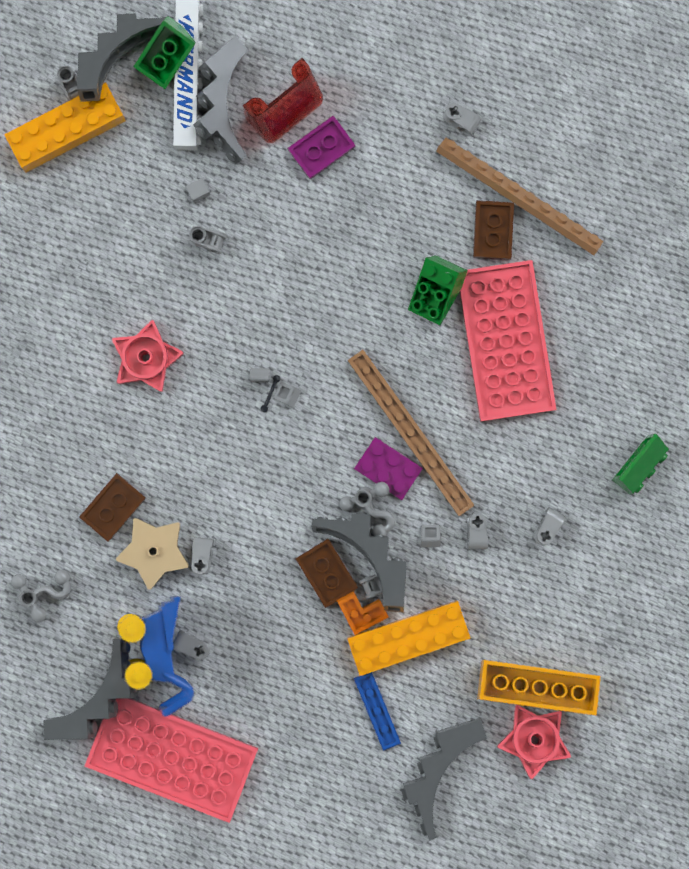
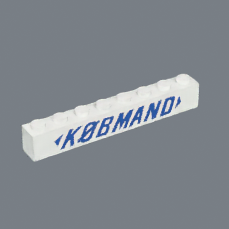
(187, 79)

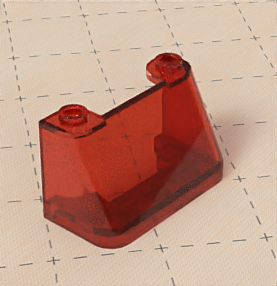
(287, 109)

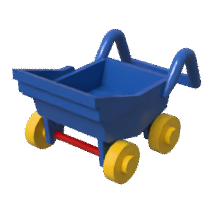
(156, 644)

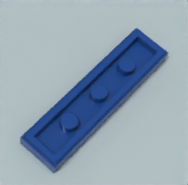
(377, 711)

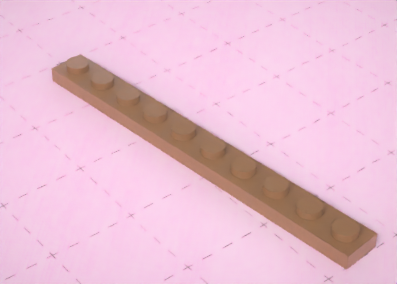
(520, 196)
(411, 433)

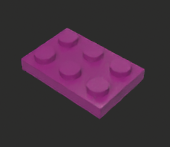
(321, 147)
(387, 465)

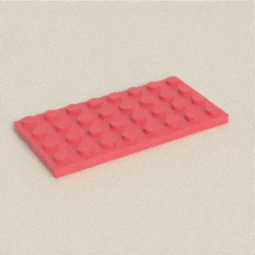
(506, 341)
(172, 758)

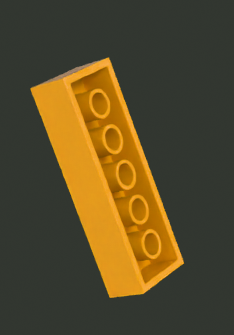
(63, 129)
(408, 637)
(538, 687)

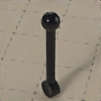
(264, 408)

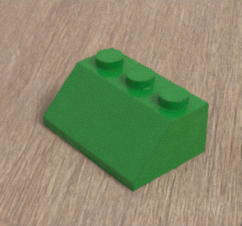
(165, 52)
(641, 464)

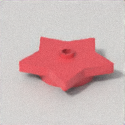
(133, 349)
(549, 744)

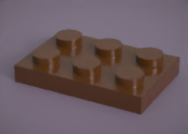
(493, 230)
(112, 507)
(326, 573)

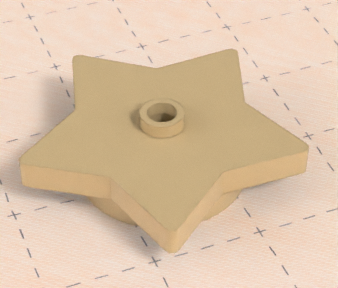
(166, 559)

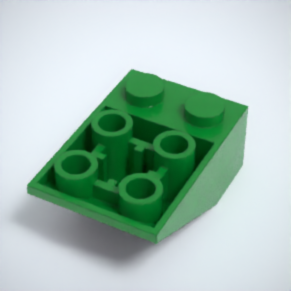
(437, 288)

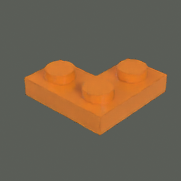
(361, 617)

